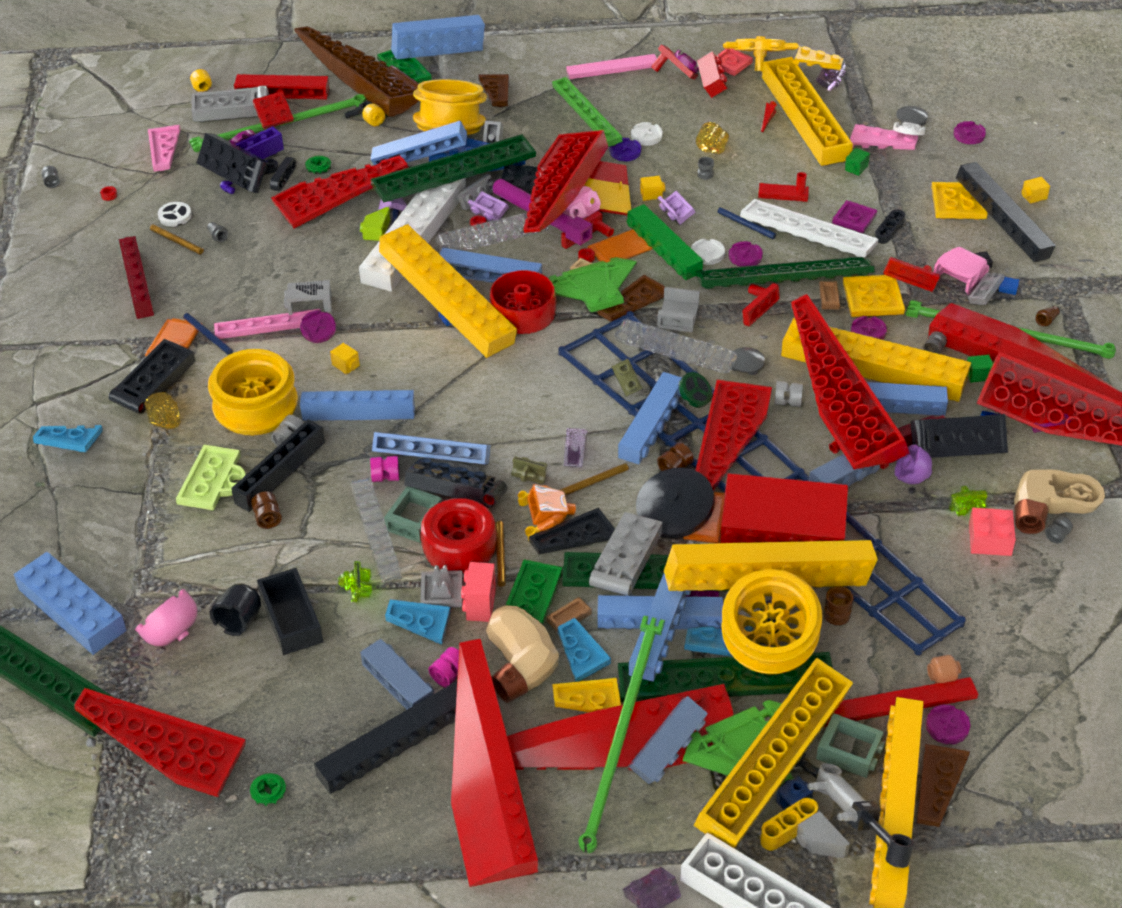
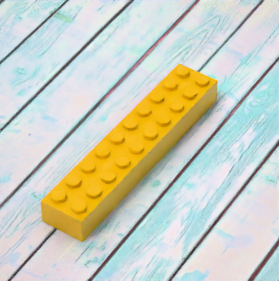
(807, 111)
(447, 290)
(891, 361)
(815, 562)
(773, 754)
(897, 799)

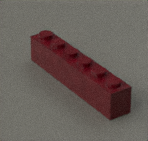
(136, 277)

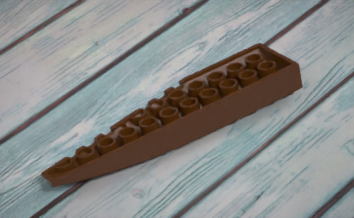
(377, 82)

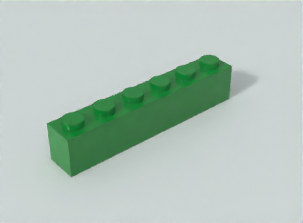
(664, 241)

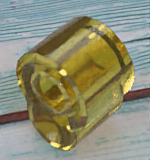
(712, 138)
(162, 411)

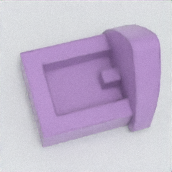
(398, 204)

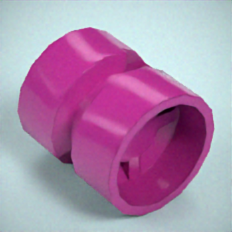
(384, 469)
(445, 670)

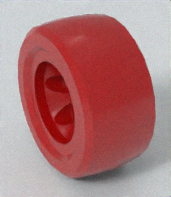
(522, 290)
(459, 545)

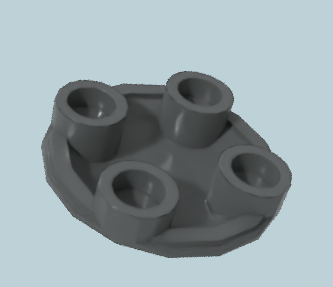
(912, 115)
(748, 360)

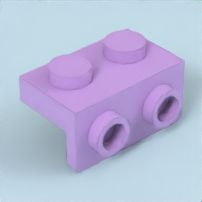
(488, 207)
(677, 207)

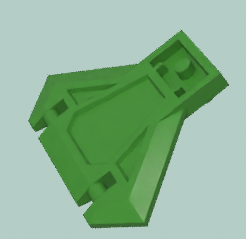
(595, 283)
(730, 739)

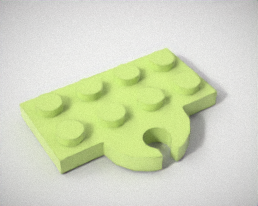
(211, 477)

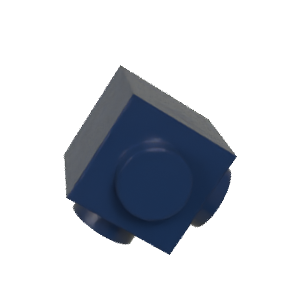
(792, 792)

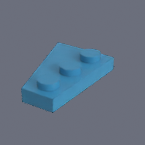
(420, 618)
(581, 650)

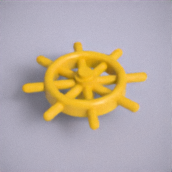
(760, 47)

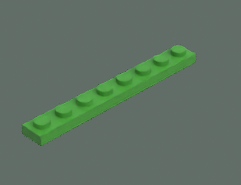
(586, 110)

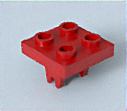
(273, 110)

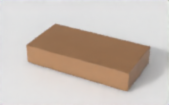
(829, 295)
(575, 609)

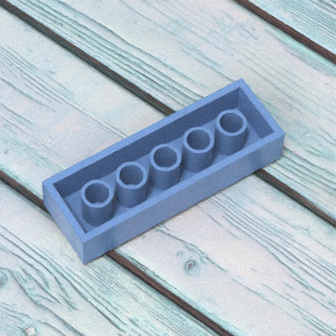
(437, 36)
(70, 603)

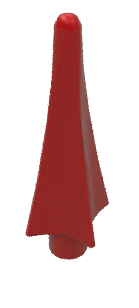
(769, 113)

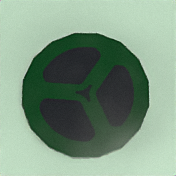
(695, 389)

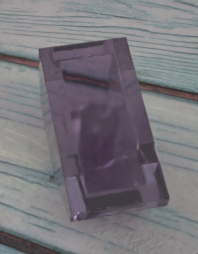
(575, 447)

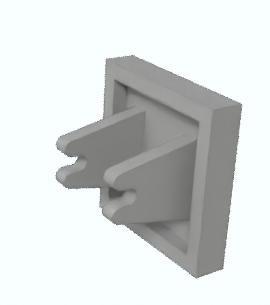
(442, 587)

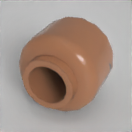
(943, 669)

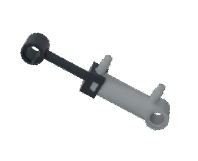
(861, 813)

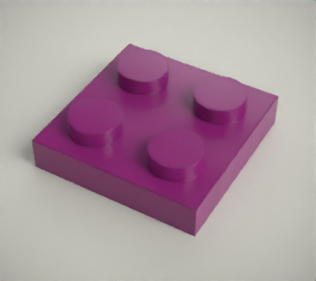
(854, 216)

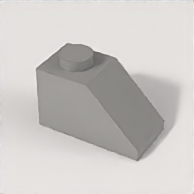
(493, 131)
(822, 837)

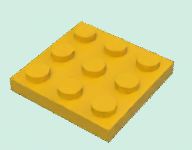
(955, 202)
(873, 296)

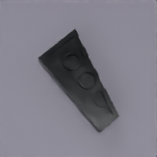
(575, 532)

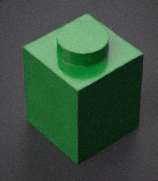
(857, 161)
(979, 368)

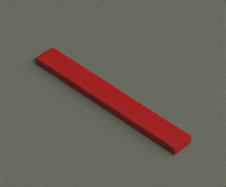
(931, 695)

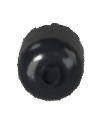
(236, 609)

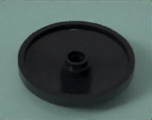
(678, 499)

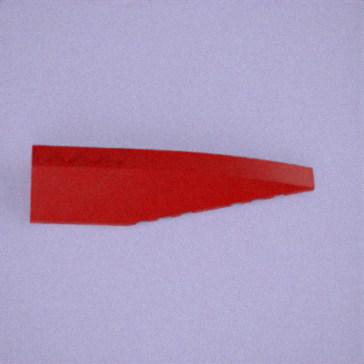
(843, 395)

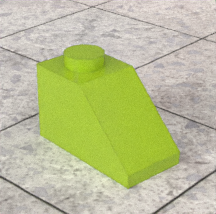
(375, 224)

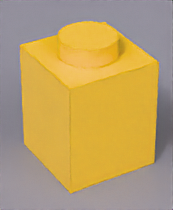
(651, 188)
(1035, 190)
(345, 358)

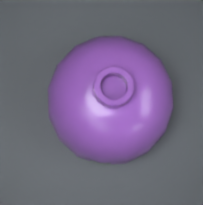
(914, 467)

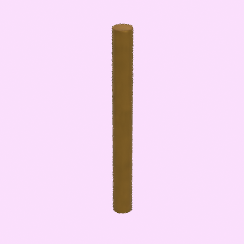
(176, 239)
(595, 479)
(500, 554)

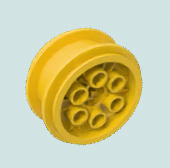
(448, 102)
(252, 391)
(786, 592)

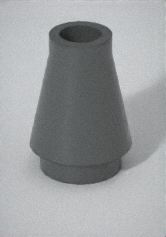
(217, 232)

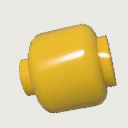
(201, 80)
(373, 115)

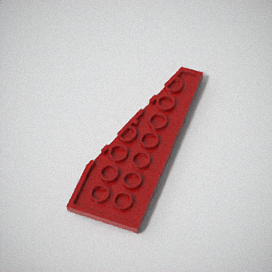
(312, 199)
(732, 421)
(175, 747)

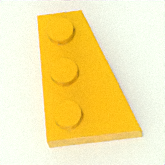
(819, 57)
(587, 695)

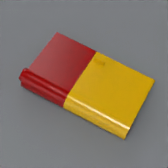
(611, 186)

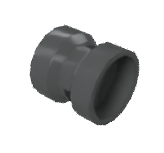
(705, 168)
(50, 176)
(935, 342)
(1058, 529)

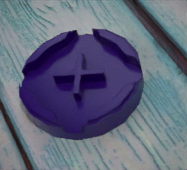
(626, 150)

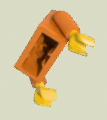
(546, 506)

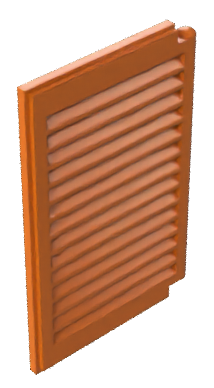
(621, 246)
(176, 331)
(711, 530)

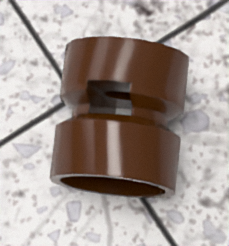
(677, 457)
(266, 510)
(838, 605)

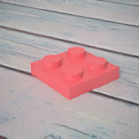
(734, 61)

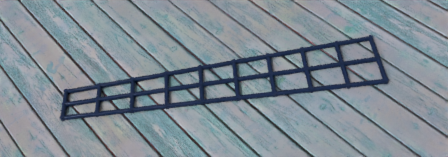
(799, 473)

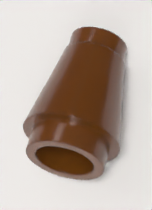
(1046, 316)

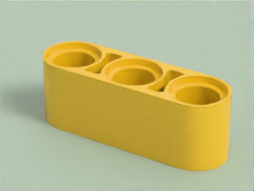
(783, 832)

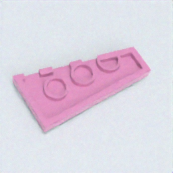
(882, 138)
(163, 146)

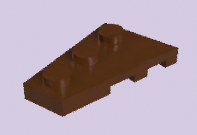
(496, 88)

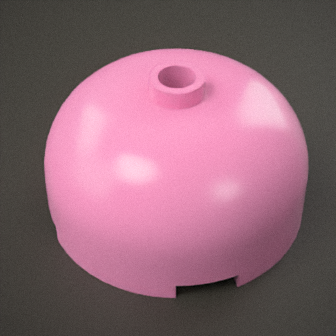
(169, 620)

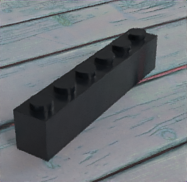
(279, 464)

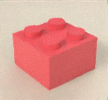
(992, 531)
(479, 591)

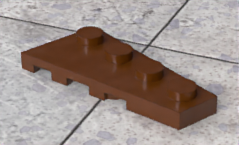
(635, 296)
(939, 779)

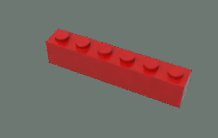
(292, 85)

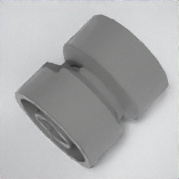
(795, 393)
(286, 428)

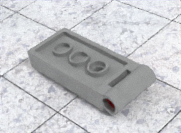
(226, 103)
(626, 554)

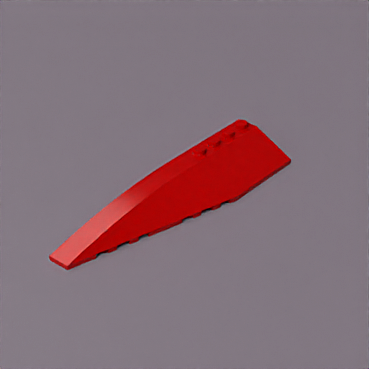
(563, 175)
(982, 335)
(1042, 398)
(586, 739)
(484, 780)

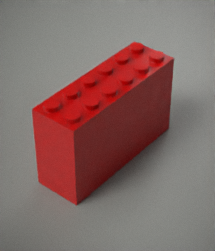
(782, 510)

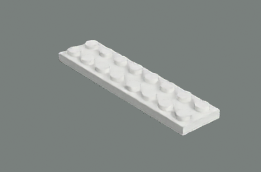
(809, 228)

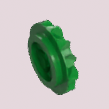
(313, 164)
(271, 780)

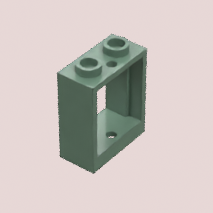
(403, 526)
(843, 759)

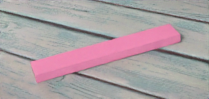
(610, 66)
(259, 324)

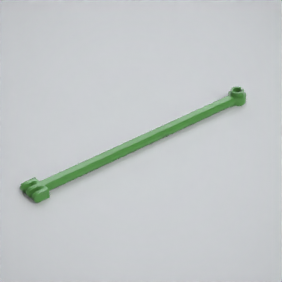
(196, 142)
(1107, 350)
(620, 733)

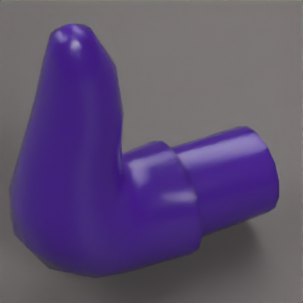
(225, 186)

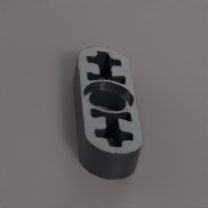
(283, 174)
(890, 220)

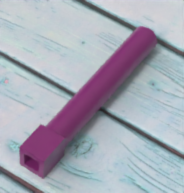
(576, 228)

